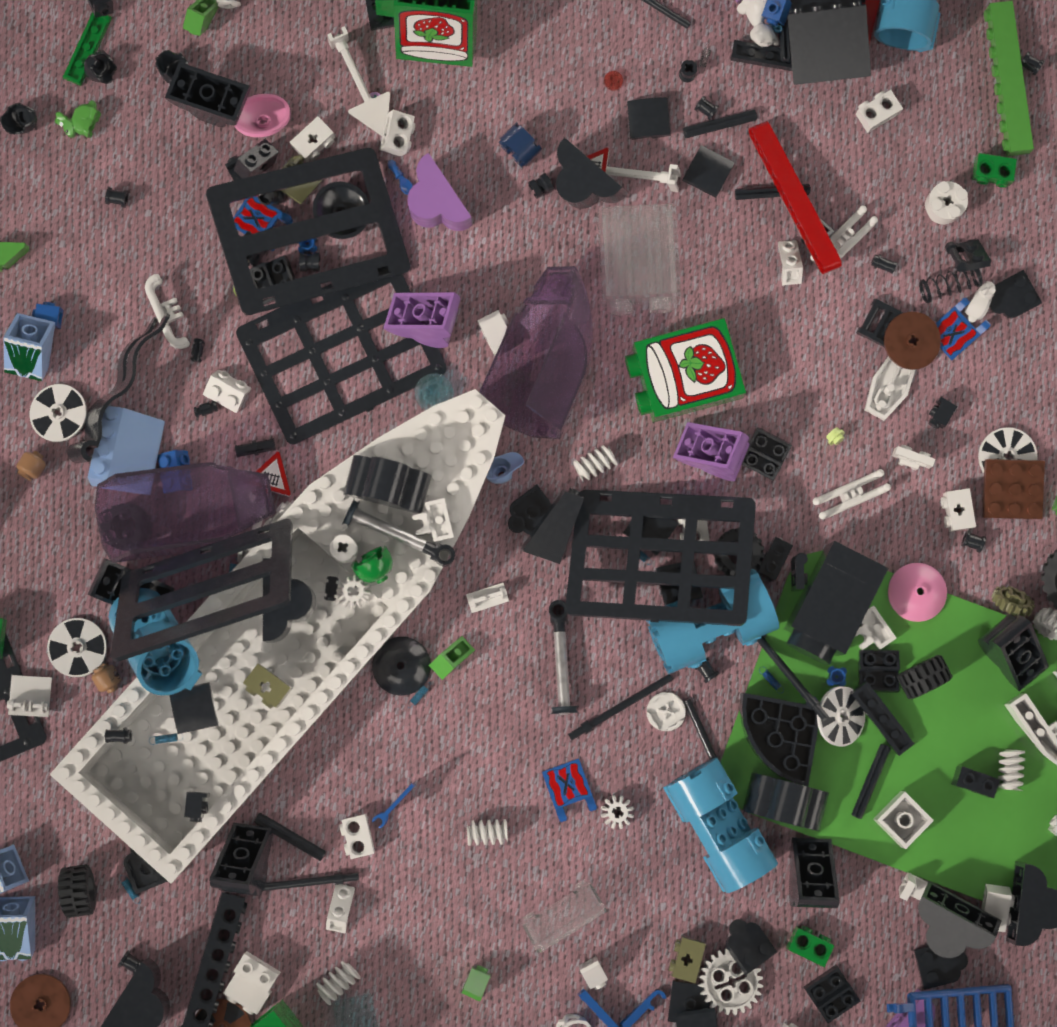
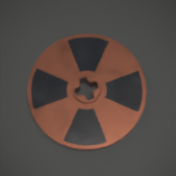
(227, 1014)

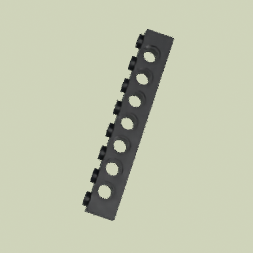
(216, 985)

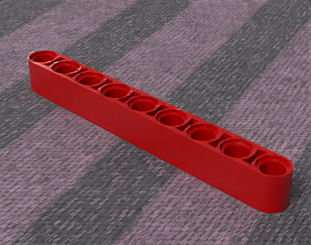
(795, 197)

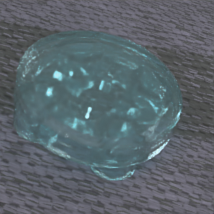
(433, 390)

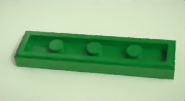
(87, 45)

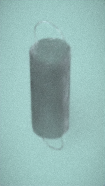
(704, 58)

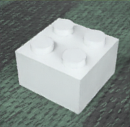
(903, 819)

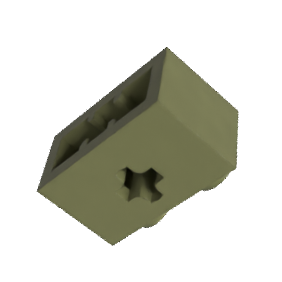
(278, 691)
(689, 970)

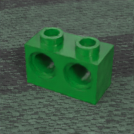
(994, 164)
(808, 949)

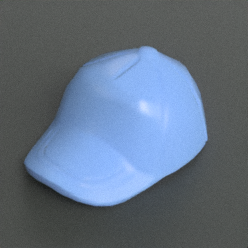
(504, 463)

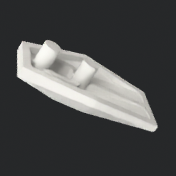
(888, 389)

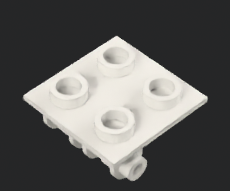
(29, 696)

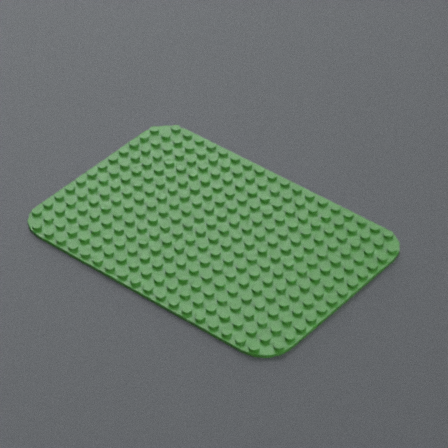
(952, 726)

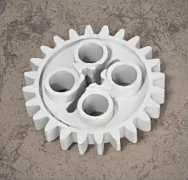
(737, 999)

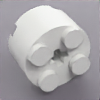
(956, 199)

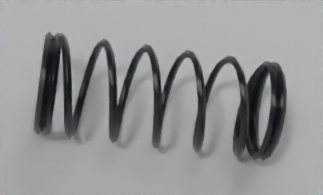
(977, 271)

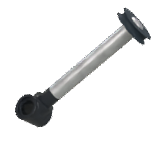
(398, 534)
(561, 660)

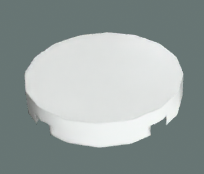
(666, 711)

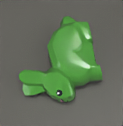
(82, 121)

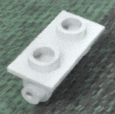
(487, 597)

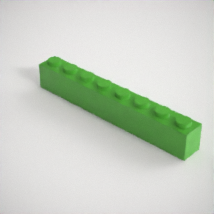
(1009, 78)

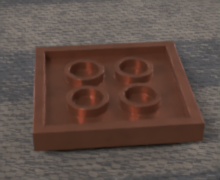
(1013, 489)

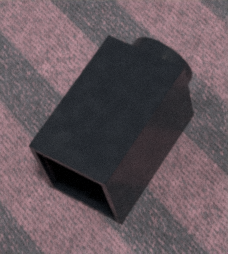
(834, 602)

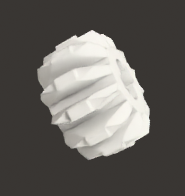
(354, 599)
(1046, 623)
(611, 815)

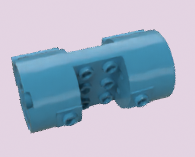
(908, 24)
(682, 642)
(165, 668)
(734, 849)

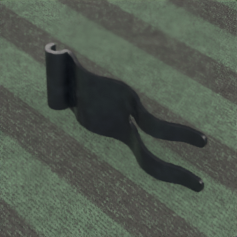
(125, 379)

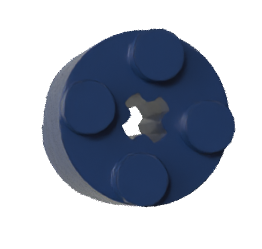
(520, 144)

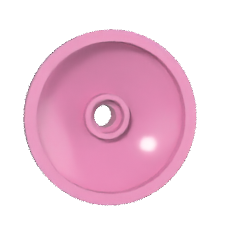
(263, 115)
(904, 595)

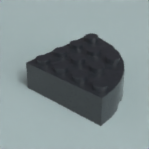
(780, 735)

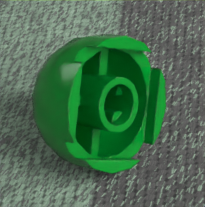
(374, 565)

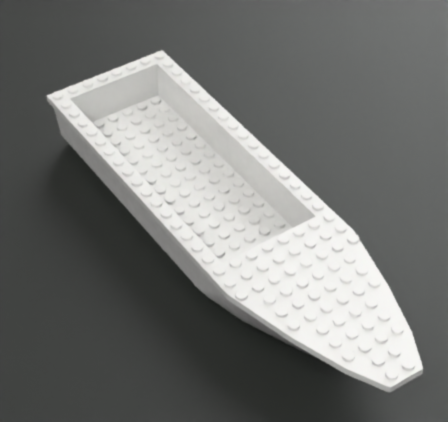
(144, 786)

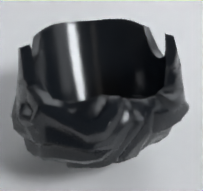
(167, 63)
(100, 67)
(19, 119)

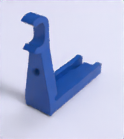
(630, 1019)

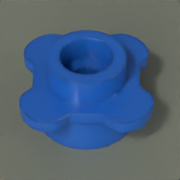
(311, 247)
(840, 680)

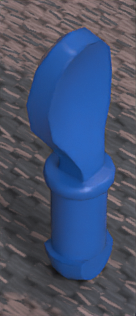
(404, 184)

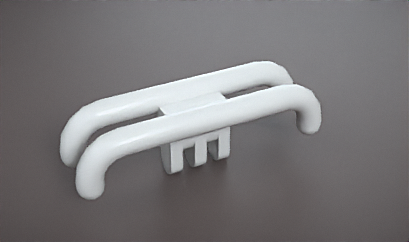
(843, 238)
(163, 308)
(851, 494)

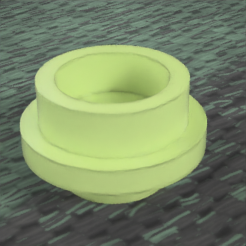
(835, 436)

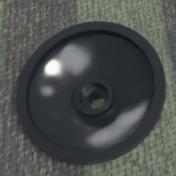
(339, 197)
(414, 673)

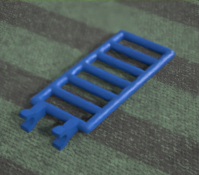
(959, 993)

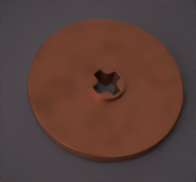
(907, 354)
(46, 989)

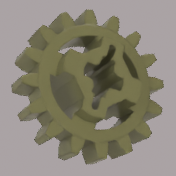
(1013, 601)

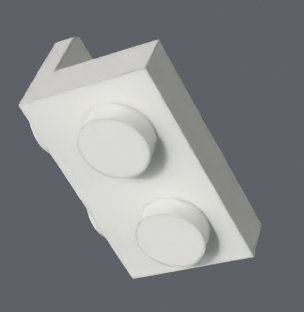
(226, 390)

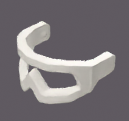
(579, 1019)

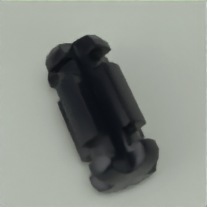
(197, 350)
(205, 409)
(330, 588)

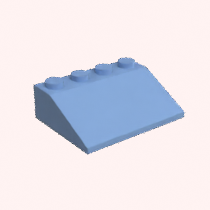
(127, 444)

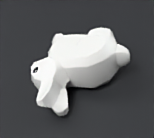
(981, 301)

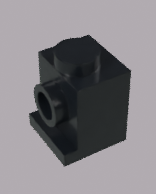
(942, 413)
(196, 805)

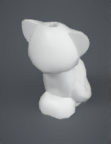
(761, 33)

